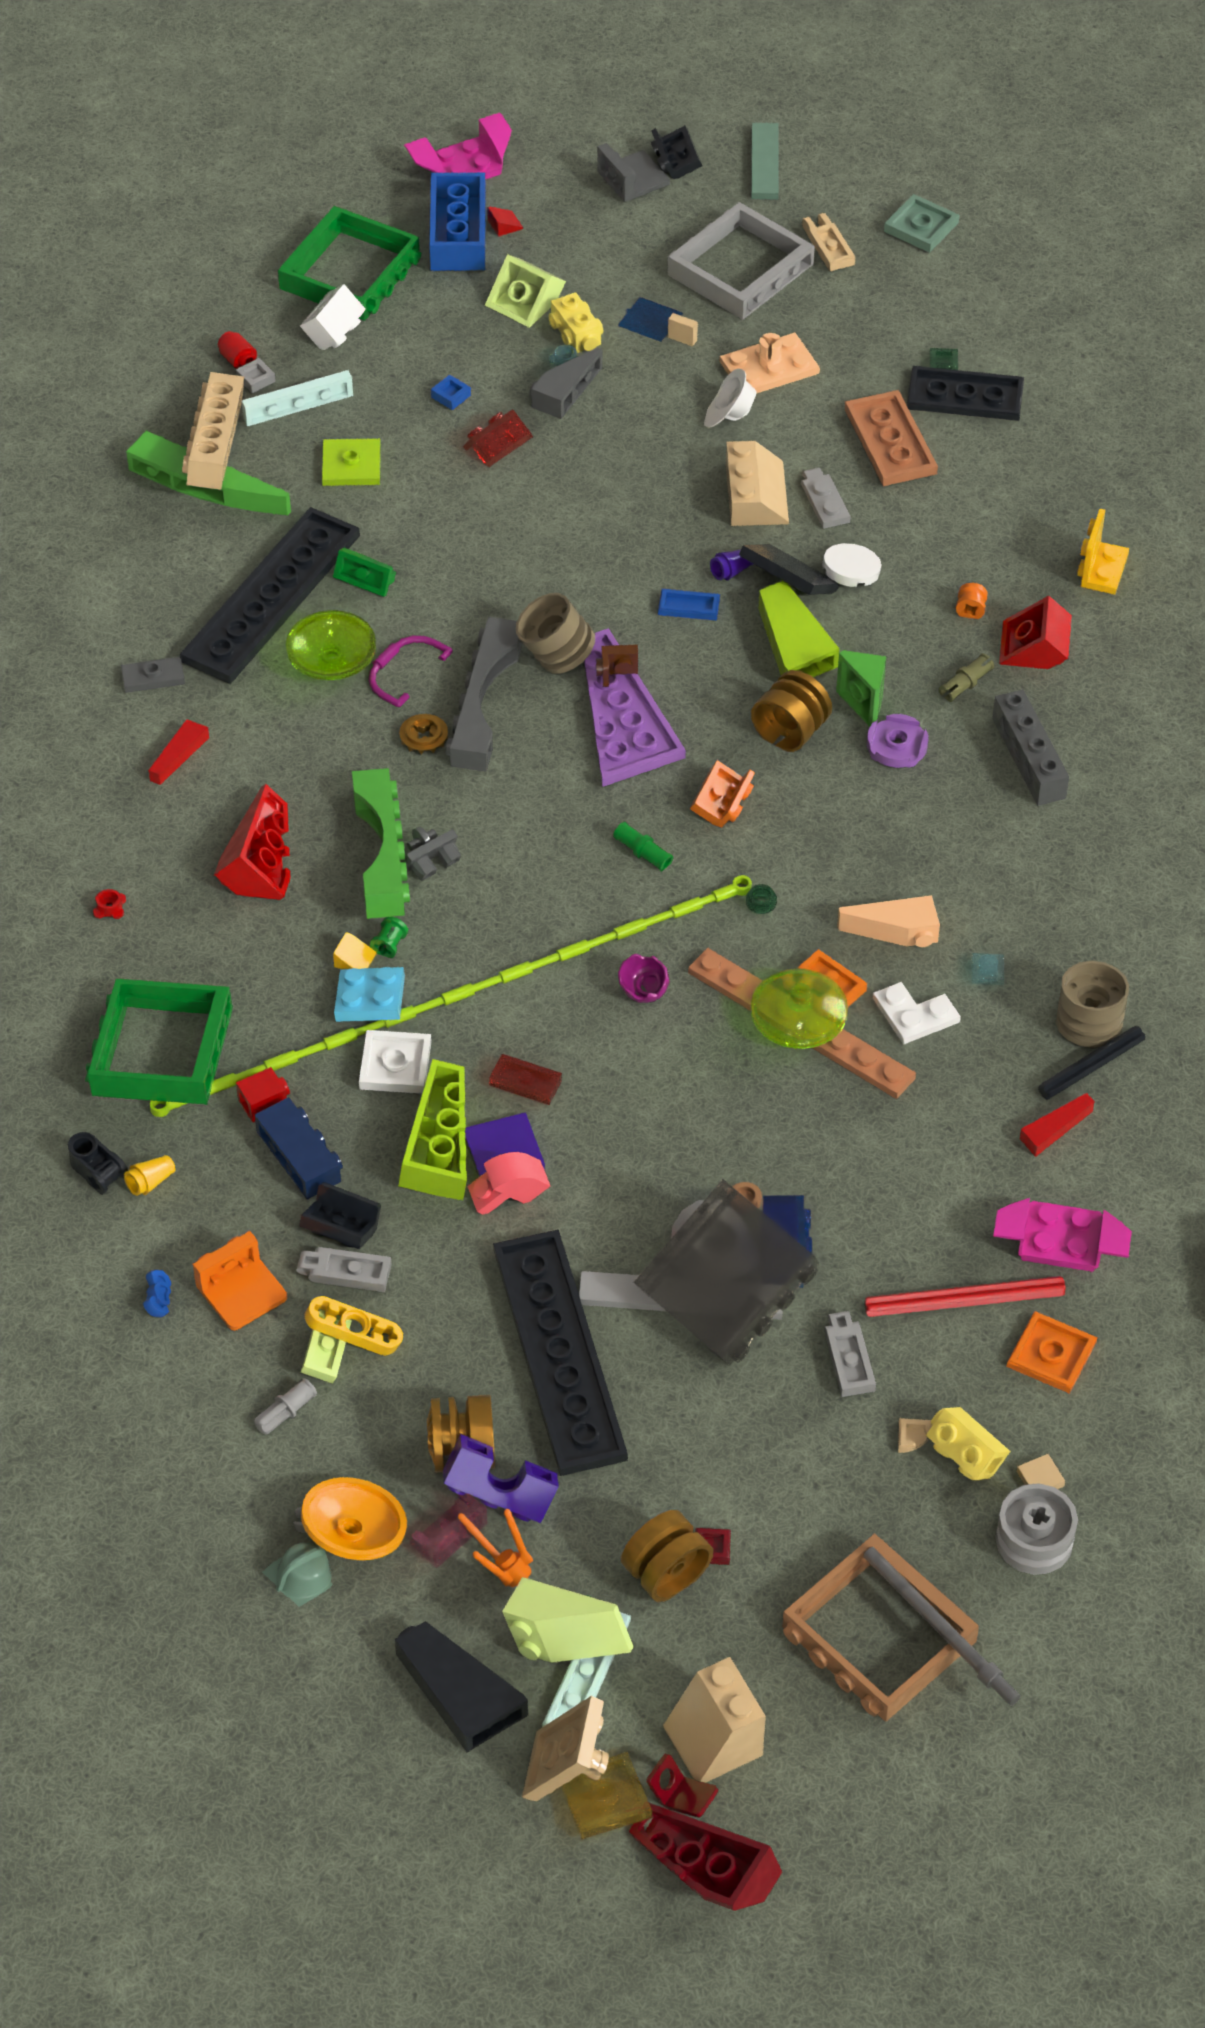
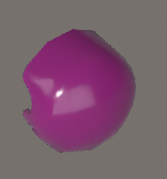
(644, 971)

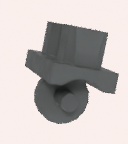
(426, 848)

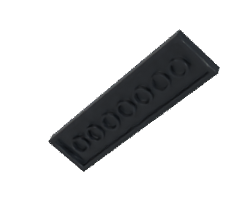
(269, 595)
(560, 1353)

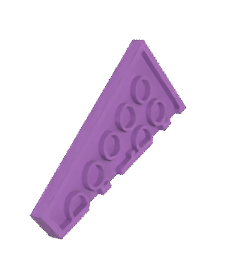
(627, 722)

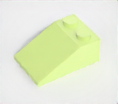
(563, 1624)

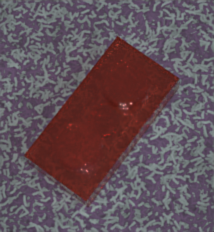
(525, 1079)

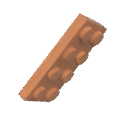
(891, 438)

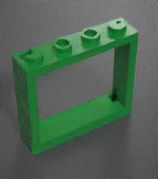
(339, 221)
(165, 997)

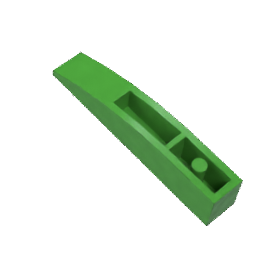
(163, 463)

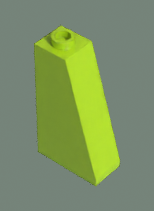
(795, 633)

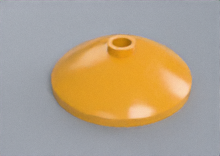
(353, 1518)

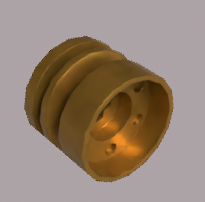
(792, 709)
(446, 1428)

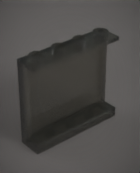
(727, 1273)

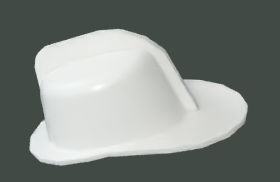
(732, 399)

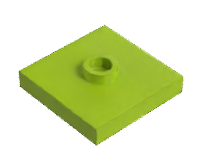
(351, 462)

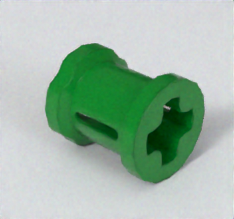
(389, 937)

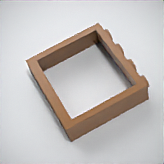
(845, 1673)

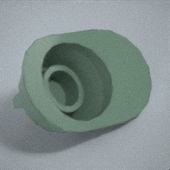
(301, 1572)

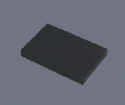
(789, 569)

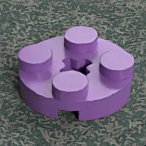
(892, 754)

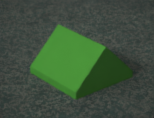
(861, 683)

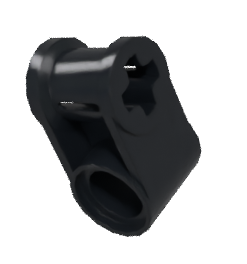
(99, 1165)

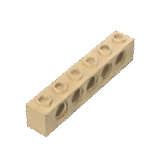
(213, 430)

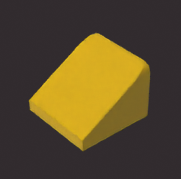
(352, 953)

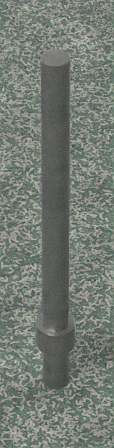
(987, 1672)

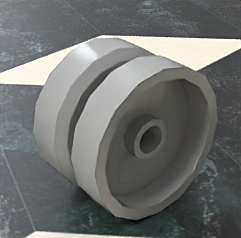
(1036, 1529)

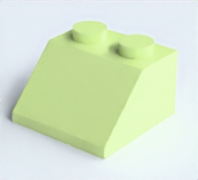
(523, 291)

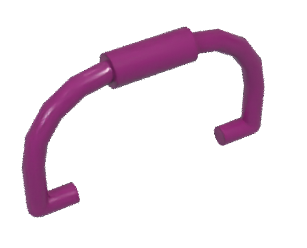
(388, 654)

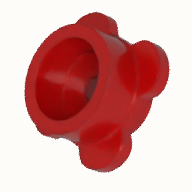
(108, 897)

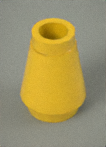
(149, 1174)

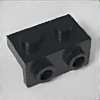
(676, 152)
(342, 1216)

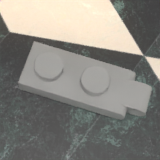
(824, 498)
(345, 1268)
(849, 1355)

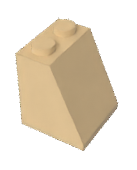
(716, 1722)

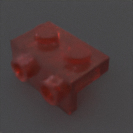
(499, 438)

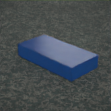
(689, 604)

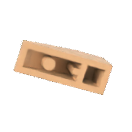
(895, 921)

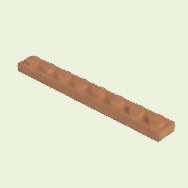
(843, 1049)

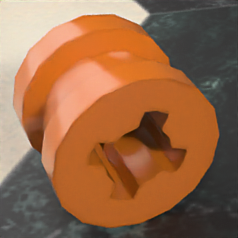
(971, 601)

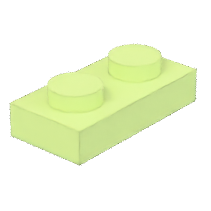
(324, 1354)

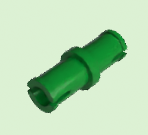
(643, 846)

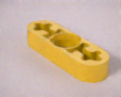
(340, 1331)

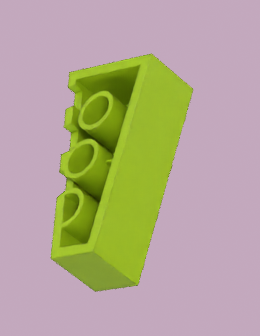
(436, 1145)

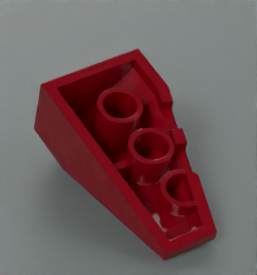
(710, 1859)

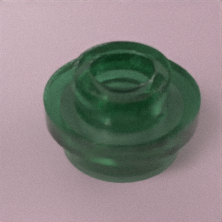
(764, 892)

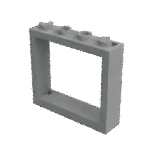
(742, 303)

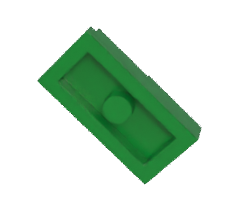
(363, 572)

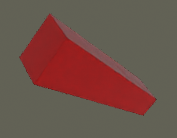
(179, 749)
(1049, 1128)

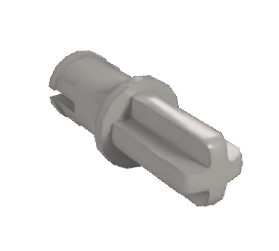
(285, 1406)

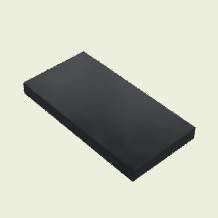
(965, 393)

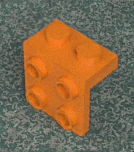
(238, 1282)

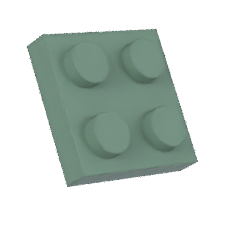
(921, 223)

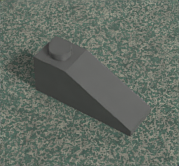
(565, 383)

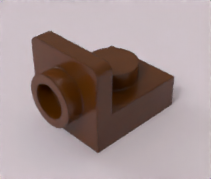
(617, 660)

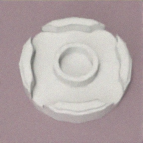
(851, 564)

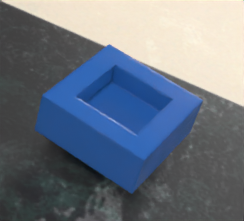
(450, 392)

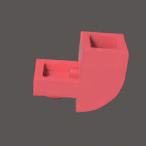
(508, 1176)

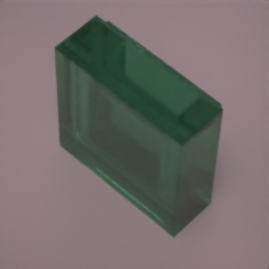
(944, 358)

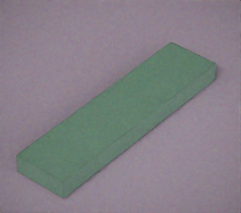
(765, 161)

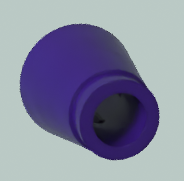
(728, 564)

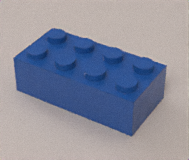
(458, 221)

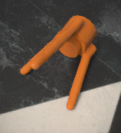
(510, 1565)

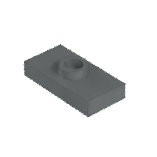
(153, 674)

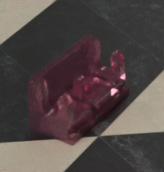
(448, 1532)

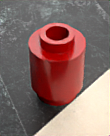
(236, 349)

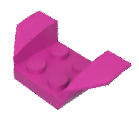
(470, 156)
(1062, 1234)

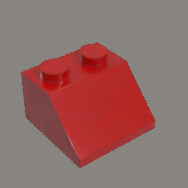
(1036, 636)

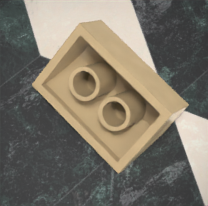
(755, 485)

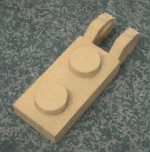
(829, 243)

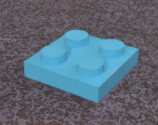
(369, 994)

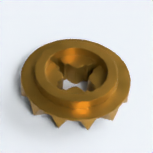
(421, 723)

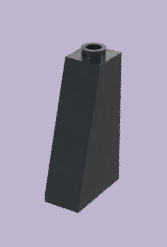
(460, 1688)

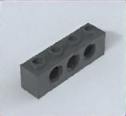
(1030, 747)

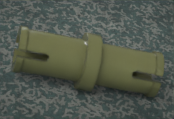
(966, 677)

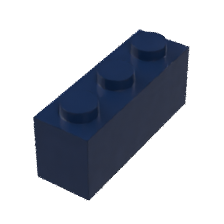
(298, 1147)

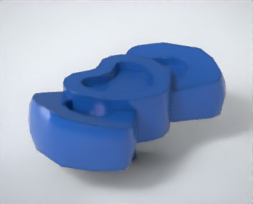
(157, 1293)

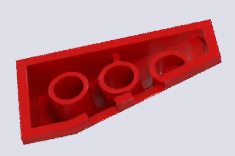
(255, 852)

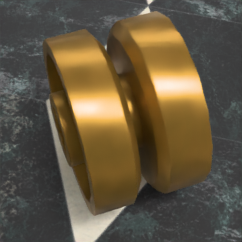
(666, 1555)

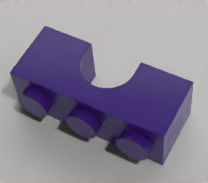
(525, 1494)

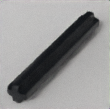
(1091, 1062)

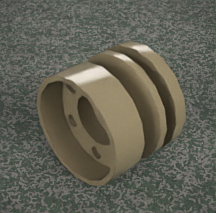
(555, 633)
(1092, 1003)

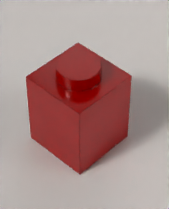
(261, 1091)

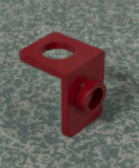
(681, 1793)

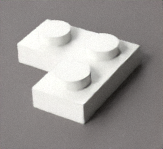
(911, 1019)

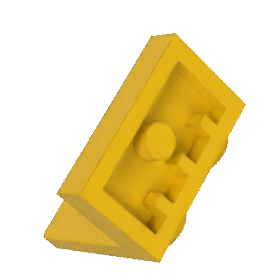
(1103, 561)

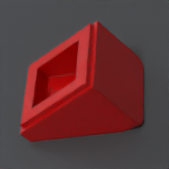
(503, 221)

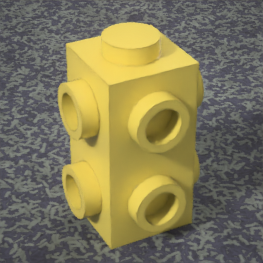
(575, 323)
(967, 1443)

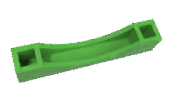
(384, 878)

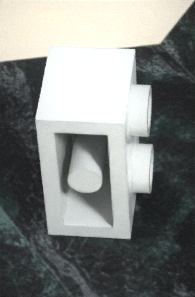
(333, 318)

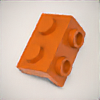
(721, 794)

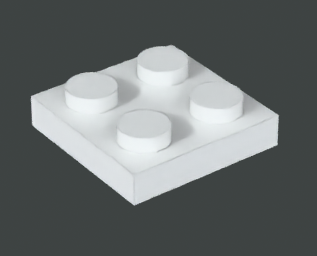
(395, 1061)

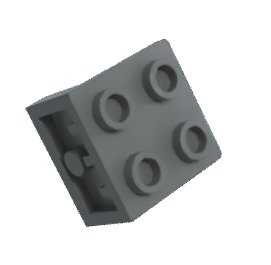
(630, 175)

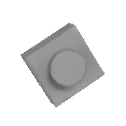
(256, 375)

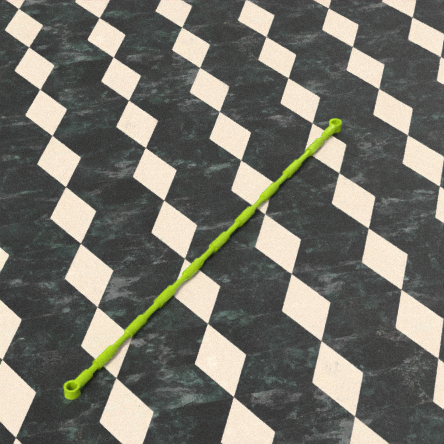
(469, 990)

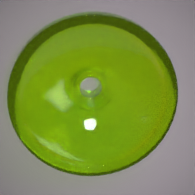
(333, 635)
(797, 1019)

